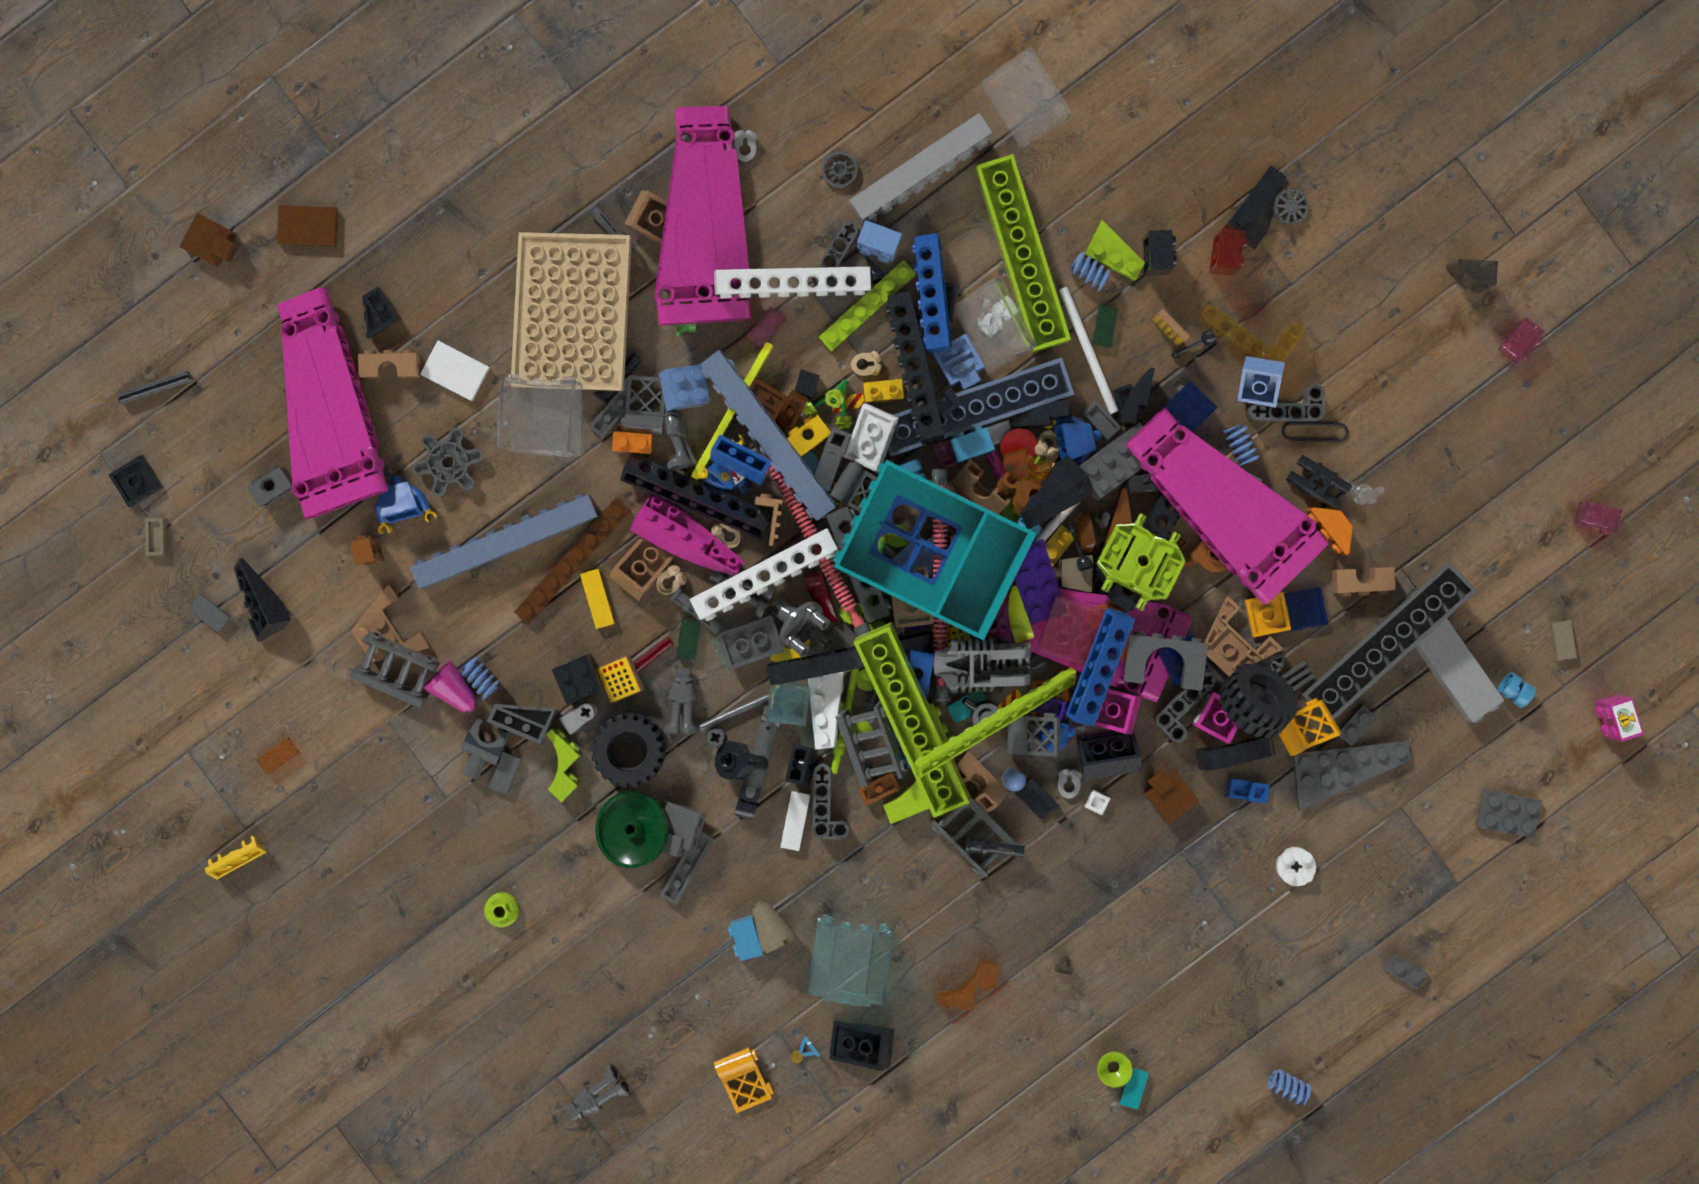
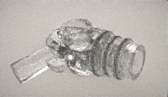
(1364, 493)

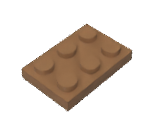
(908, 615)

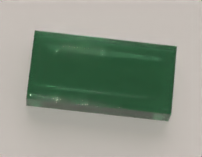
(1104, 326)
(688, 639)

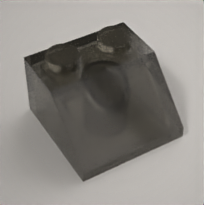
(1474, 274)

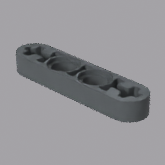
(833, 253)

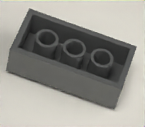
(1112, 464)

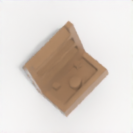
(767, 501)

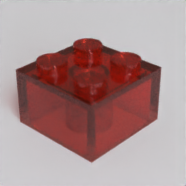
(1227, 252)

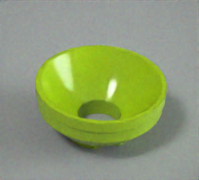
(510, 906)
(1116, 1078)

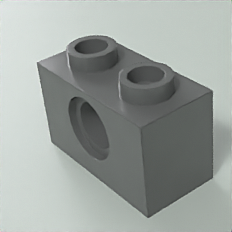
(261, 492)

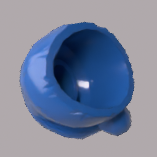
(1065, 732)

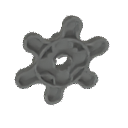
(435, 465)

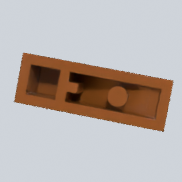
(1120, 515)

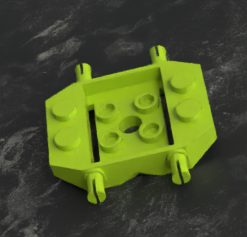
(1134, 575)

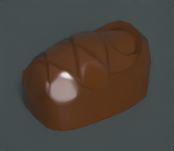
(1086, 532)

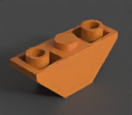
(1333, 527)

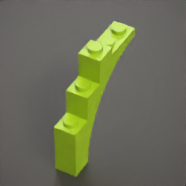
(912, 799)

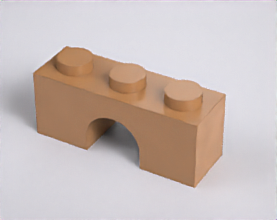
(372, 364)
(969, 483)
(1380, 580)
(989, 789)

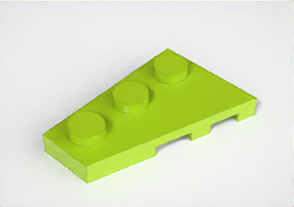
(1114, 252)

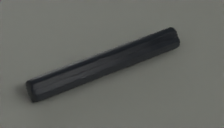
(154, 387)

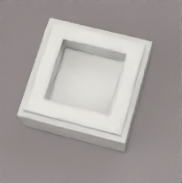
(1097, 802)

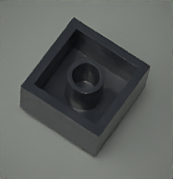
(1159, 252)
(578, 678)

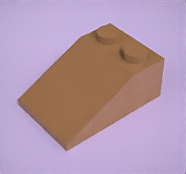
(648, 216)
(640, 567)

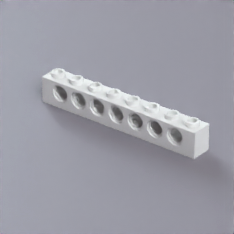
(860, 275)
(702, 601)

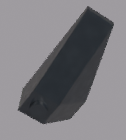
(1257, 209)
(1061, 490)
(265, 607)

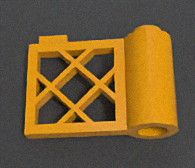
(1295, 738)
(737, 1065)

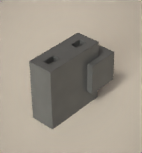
(684, 828)

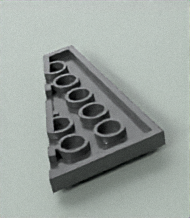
(1331, 771)

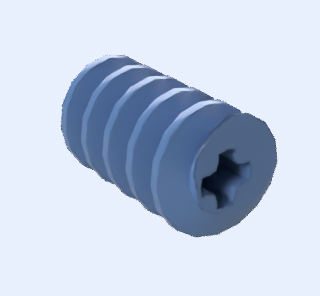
(1090, 270)
(1241, 444)
(480, 678)
(1289, 1085)

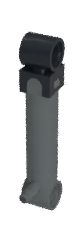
(754, 780)

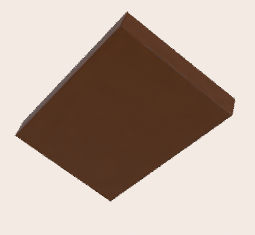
(307, 225)

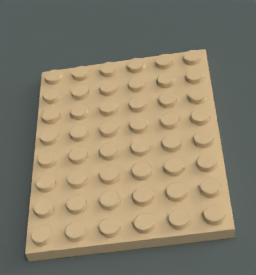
(572, 308)

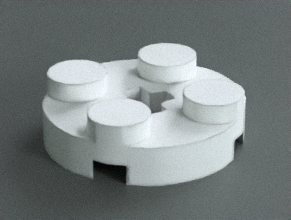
(1305, 872)

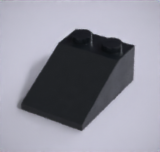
(862, 1045)

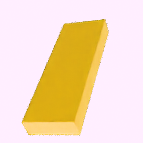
(597, 598)

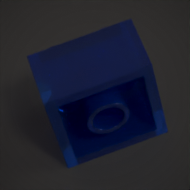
(1190, 406)

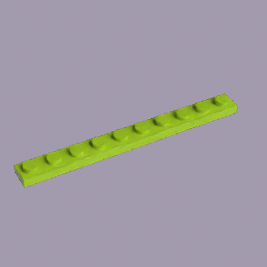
(995, 722)

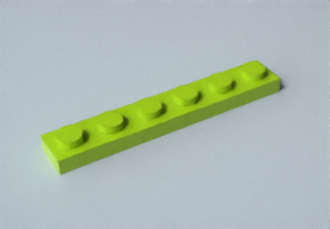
(867, 306)

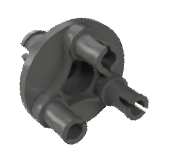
(801, 625)

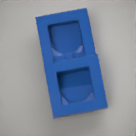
(1247, 790)

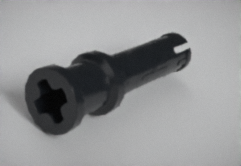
(632, 362)
(984, 843)

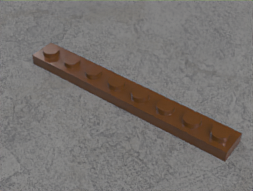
(572, 561)

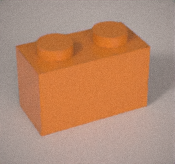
(633, 443)

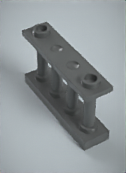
(381, 681)
(859, 756)
(978, 815)

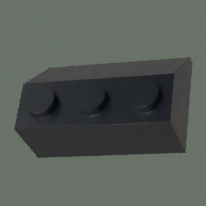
(1108, 754)

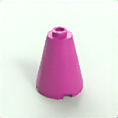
(451, 688)

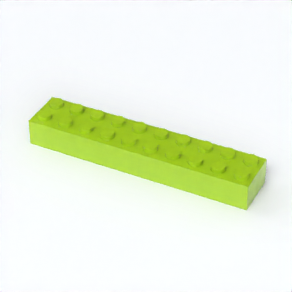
(1022, 252)
(910, 716)

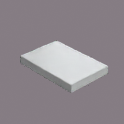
(455, 370)
(871, 437)

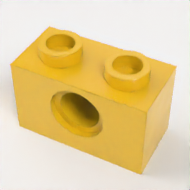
(883, 391)
(804, 446)

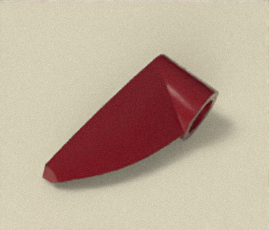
(819, 592)

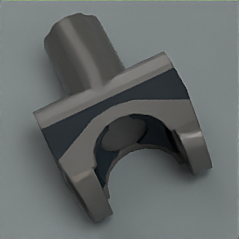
(482, 750)

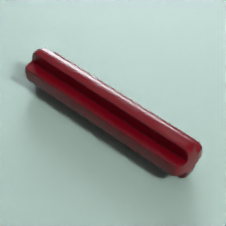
(654, 653)

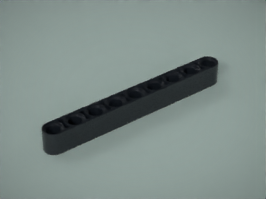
(837, 660)

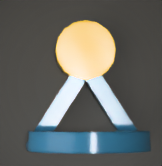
(797, 1056)

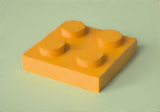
(1268, 617)

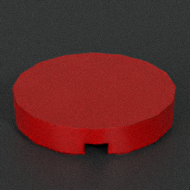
(1018, 439)

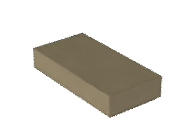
(155, 537)
(1563, 640)

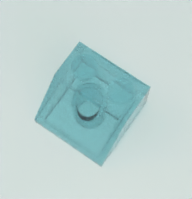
(788, 703)

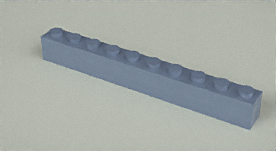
(768, 434)
(504, 542)

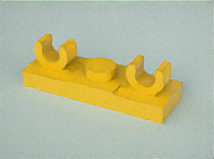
(1058, 544)
(235, 859)

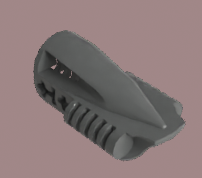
(983, 665)

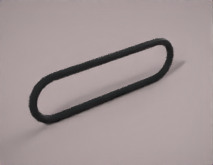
(1314, 423)

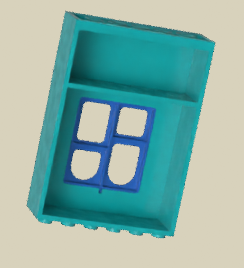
(973, 569)

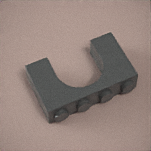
(1141, 646)

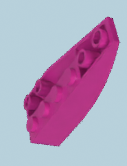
(683, 536)

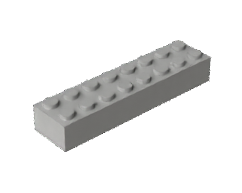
(920, 170)

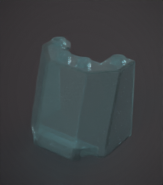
(850, 962)

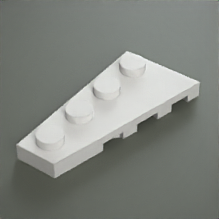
(825, 706)

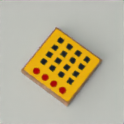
(1170, 327)
(620, 679)

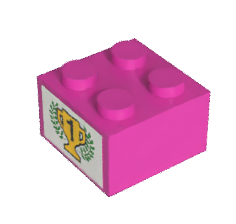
(1618, 718)
(1213, 719)

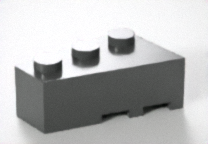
(523, 721)

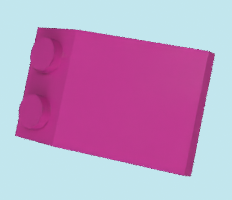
(1119, 711)

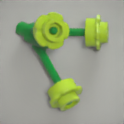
(833, 398)

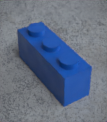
(740, 459)

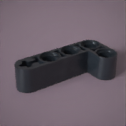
(1233, 754)

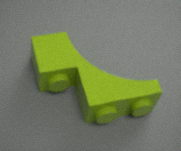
(567, 754)

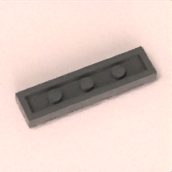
(685, 869)

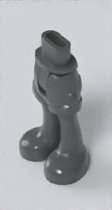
(676, 430)
(760, 605)
(682, 692)
(587, 1101)

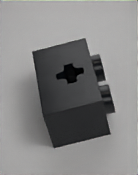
(801, 765)

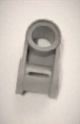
(576, 718)

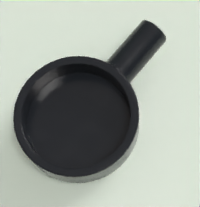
(980, 710)

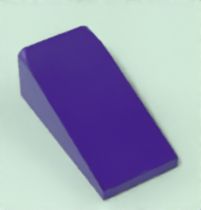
(1055, 706)

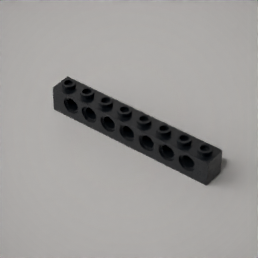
(903, 303)
(696, 496)
(1116, 596)

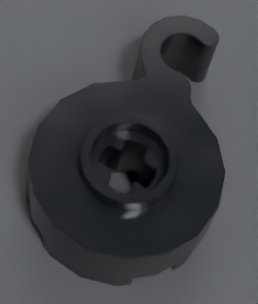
(735, 761)

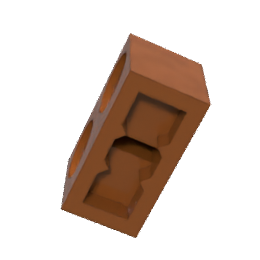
(366, 550)

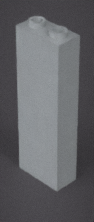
(1459, 673)

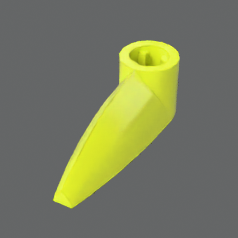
(1018, 617)

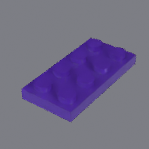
(1037, 582)

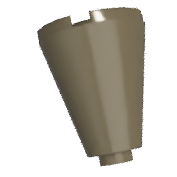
(771, 928)

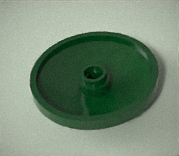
(631, 829)

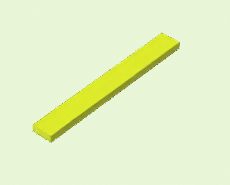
(730, 414)

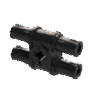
(1319, 493)

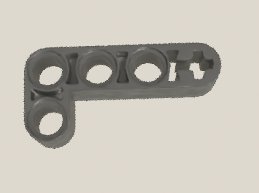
(1285, 408)
(1187, 703)
(826, 801)

